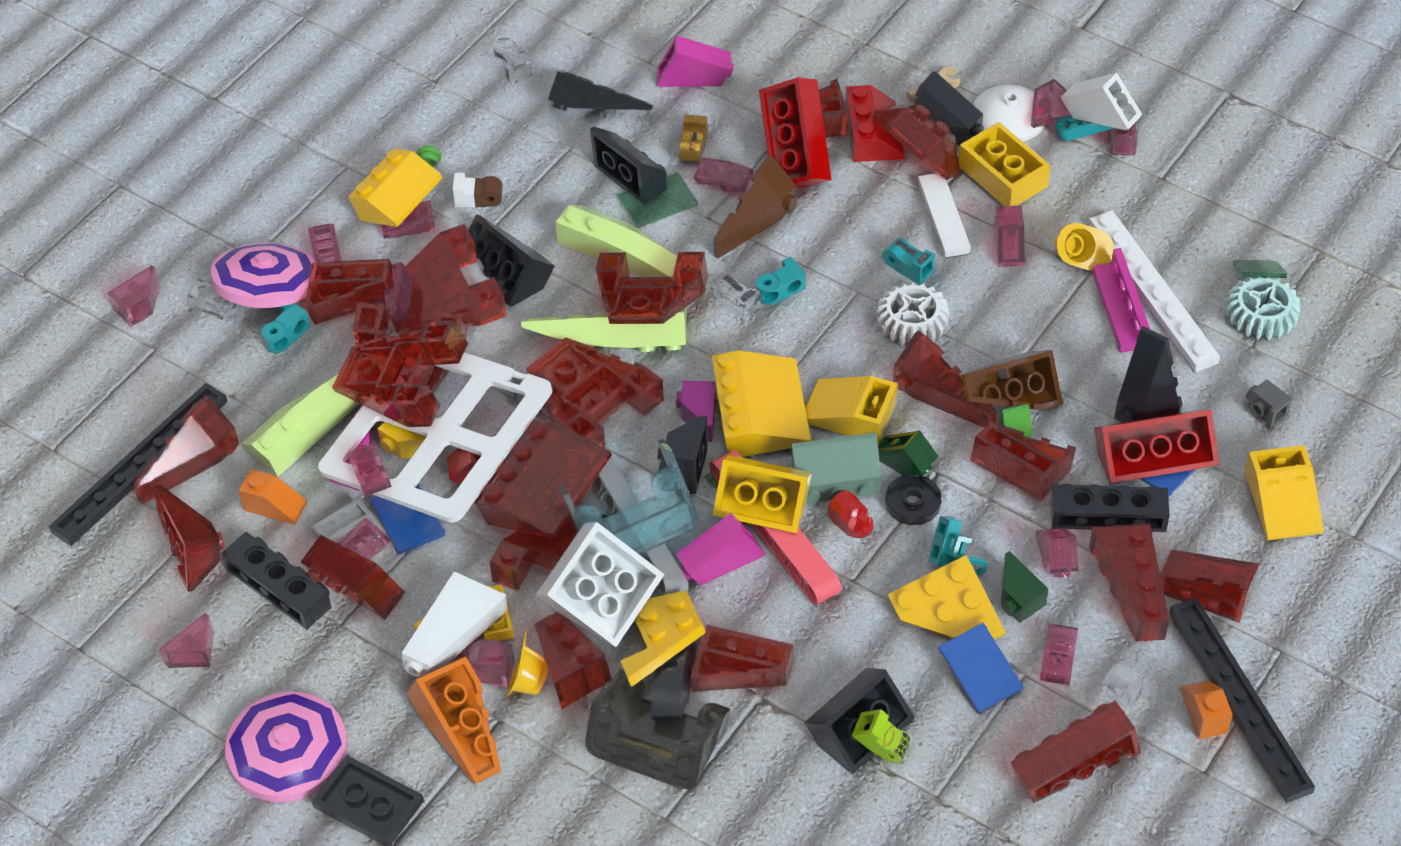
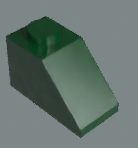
(907, 453)
(1021, 590)

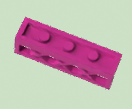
(1120, 300)

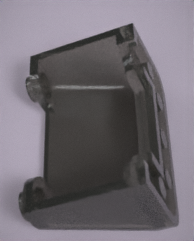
(666, 750)

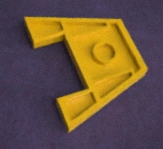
(667, 627)

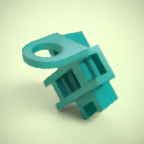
(943, 548)

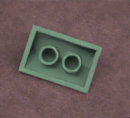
(839, 465)

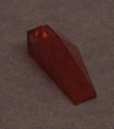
(931, 380)

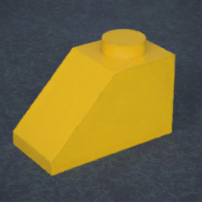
(399, 440)

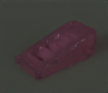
(1123, 141)
(423, 222)
(323, 236)
(360, 534)

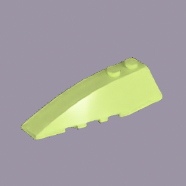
(598, 233)
(599, 332)
(298, 427)

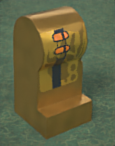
(693, 138)

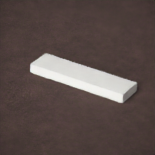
(944, 215)

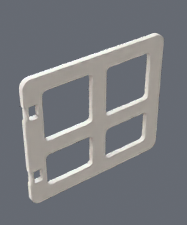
(447, 432)

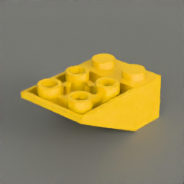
(852, 405)
(1284, 492)

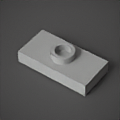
(343, 521)

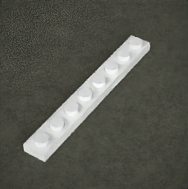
(1159, 296)

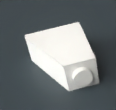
(1102, 102)

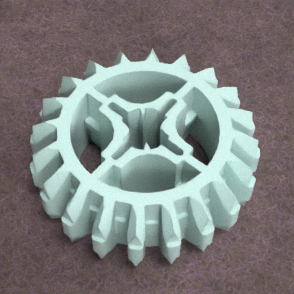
(1263, 307)

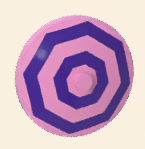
(262, 275)
(285, 746)

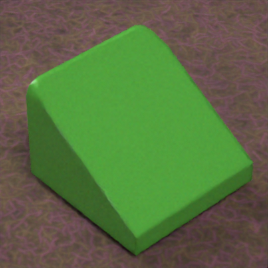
(1018, 419)

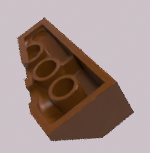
(758, 209)
(1016, 382)

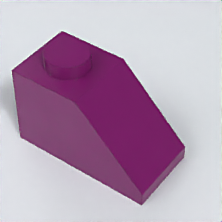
(698, 400)

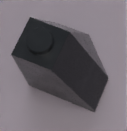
(950, 107)

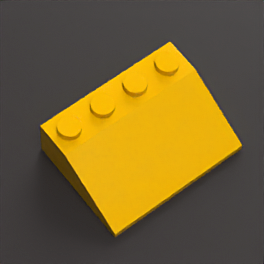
(760, 402)

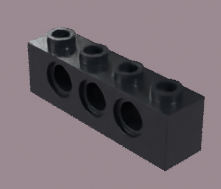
(1099, 506)
(242, 561)

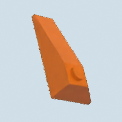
(455, 713)

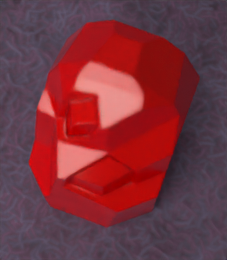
(850, 515)

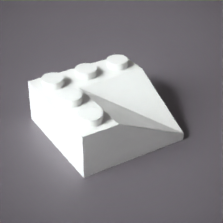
(600, 583)

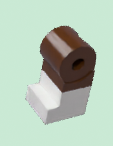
(477, 191)

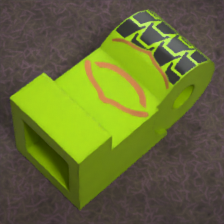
(882, 736)

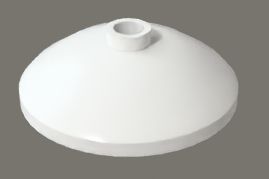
(1009, 106)

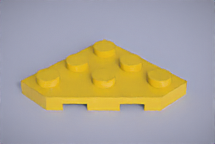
(947, 602)

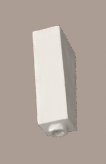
(451, 624)

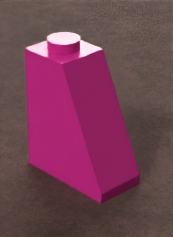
(693, 65)
(719, 551)

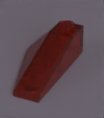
(199, 445)
(190, 537)

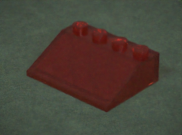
(525, 487)

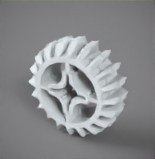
(913, 307)

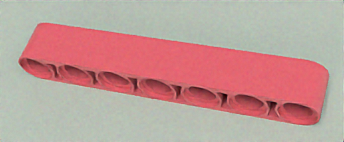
(794, 554)

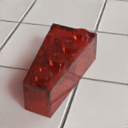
(1132, 569)
(1076, 751)

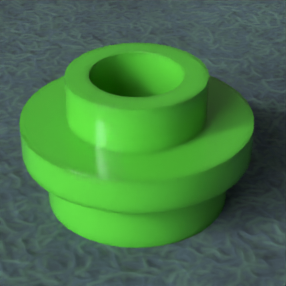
(429, 154)

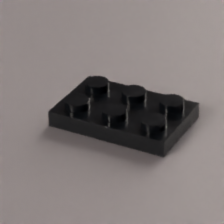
(368, 801)

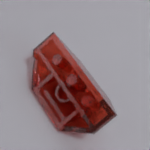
(922, 135)

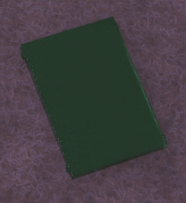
(670, 202)

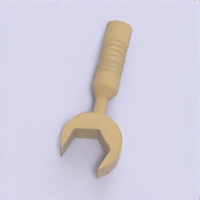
(945, 72)

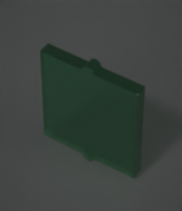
(1259, 269)

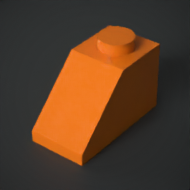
(270, 497)
(1207, 708)

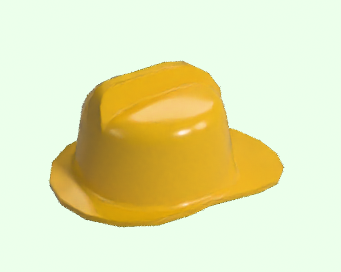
(1084, 246)
(529, 672)

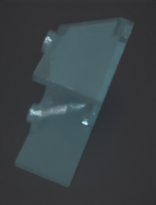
(651, 521)

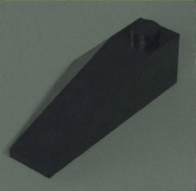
(581, 93)
(513, 264)
(1149, 380)

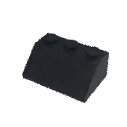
(627, 165)
(836, 720)

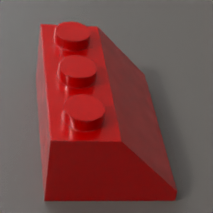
(867, 136)

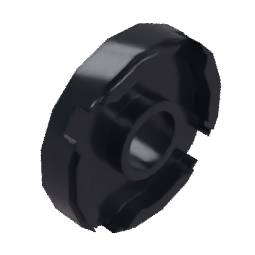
(909, 512)

